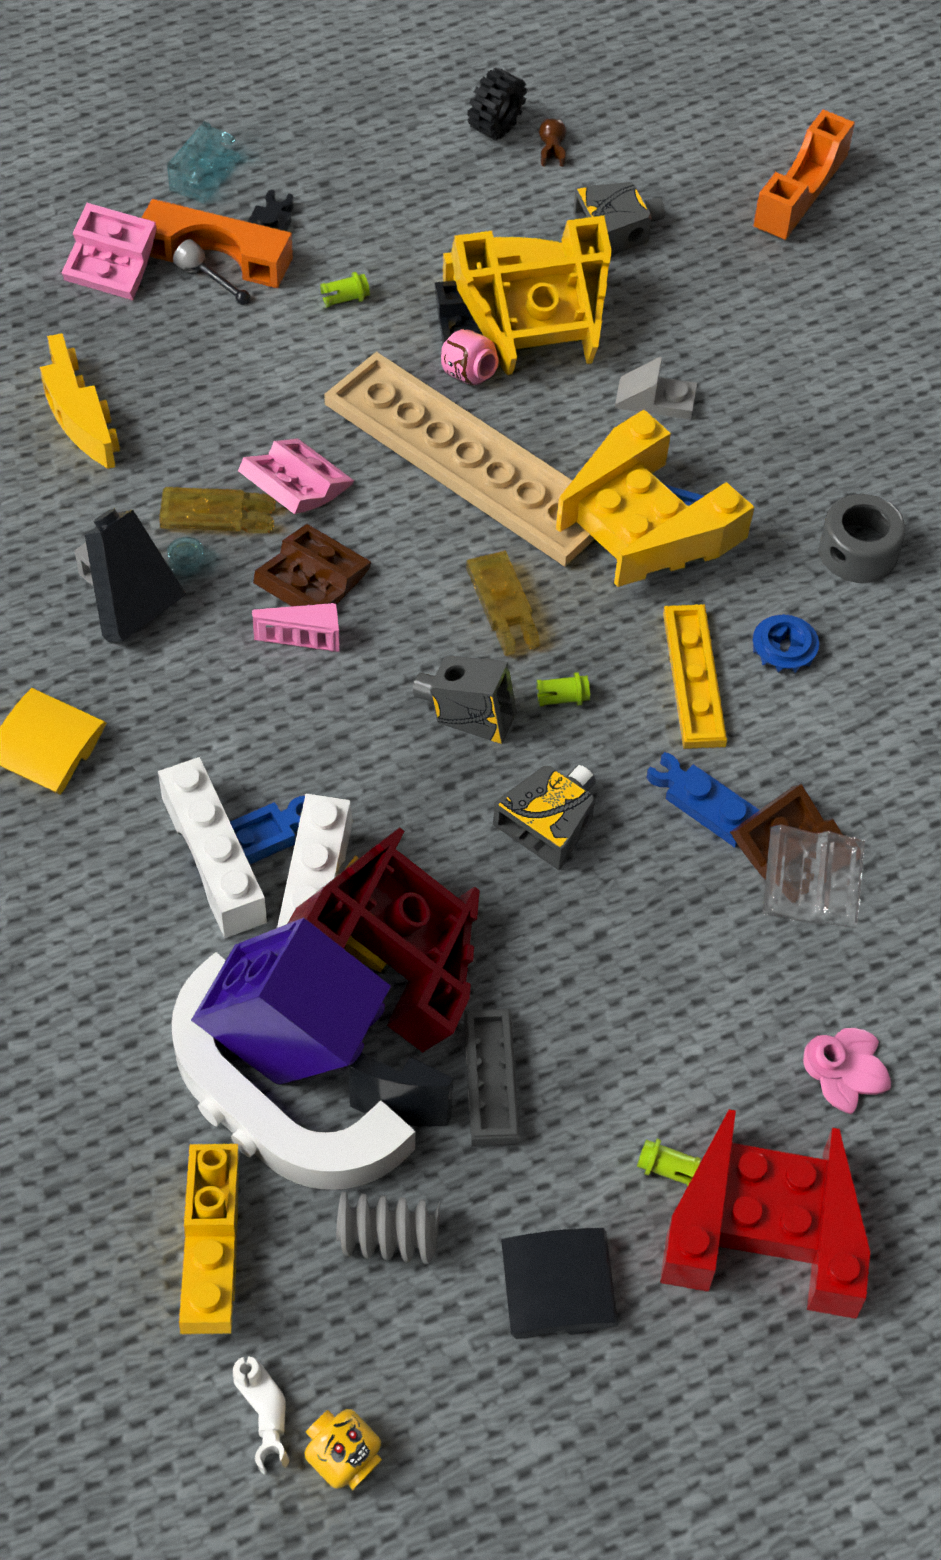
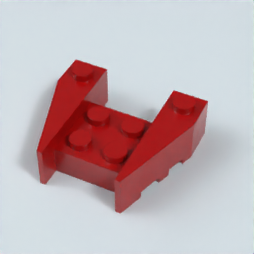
(773, 1208)

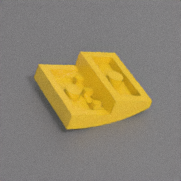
(47, 739)

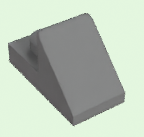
(656, 395)

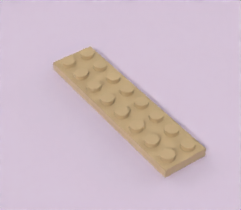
(459, 453)

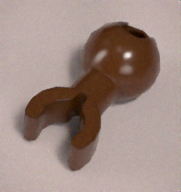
(552, 134)

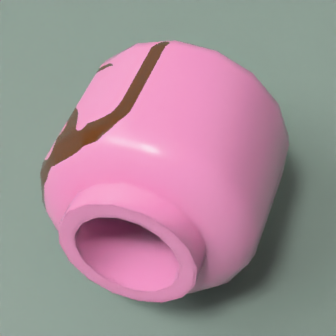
(469, 357)

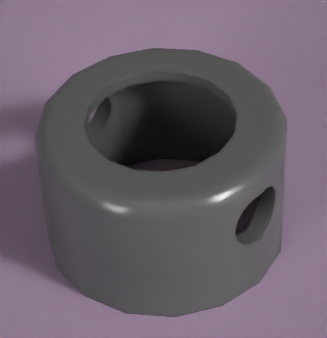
(864, 559)

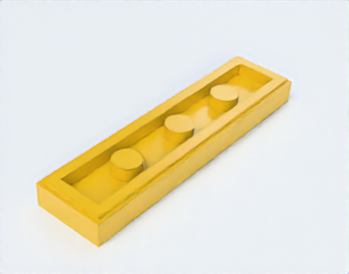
(694, 676)

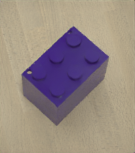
(292, 1003)

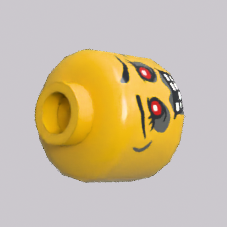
(342, 1448)

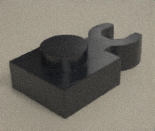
(275, 214)

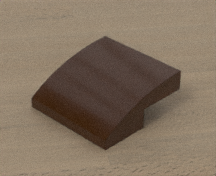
(311, 569)
(790, 809)

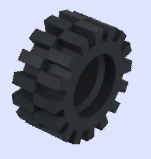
(497, 103)

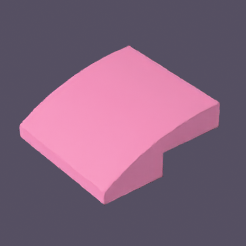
(110, 251)
(295, 476)

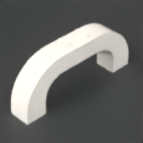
(260, 1128)

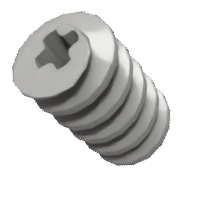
(387, 1228)

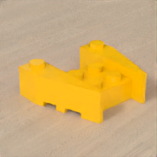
(537, 299)
(642, 518)

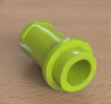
(347, 289)
(563, 690)
(667, 1162)

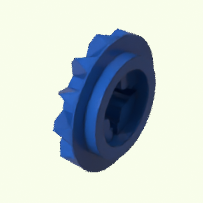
(802, 638)

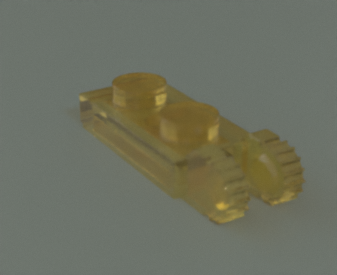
(216, 510)
(502, 599)

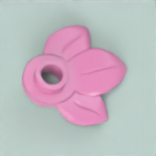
(852, 1069)

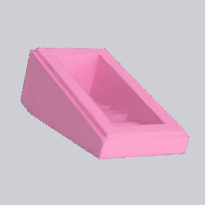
(299, 626)

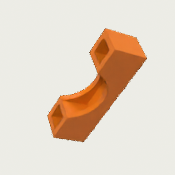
(789, 196)
(258, 249)

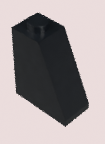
(128, 575)

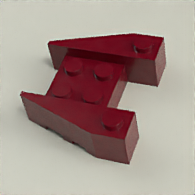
(409, 926)

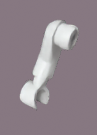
(268, 1402)

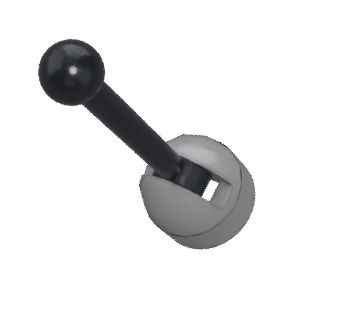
(192, 258)

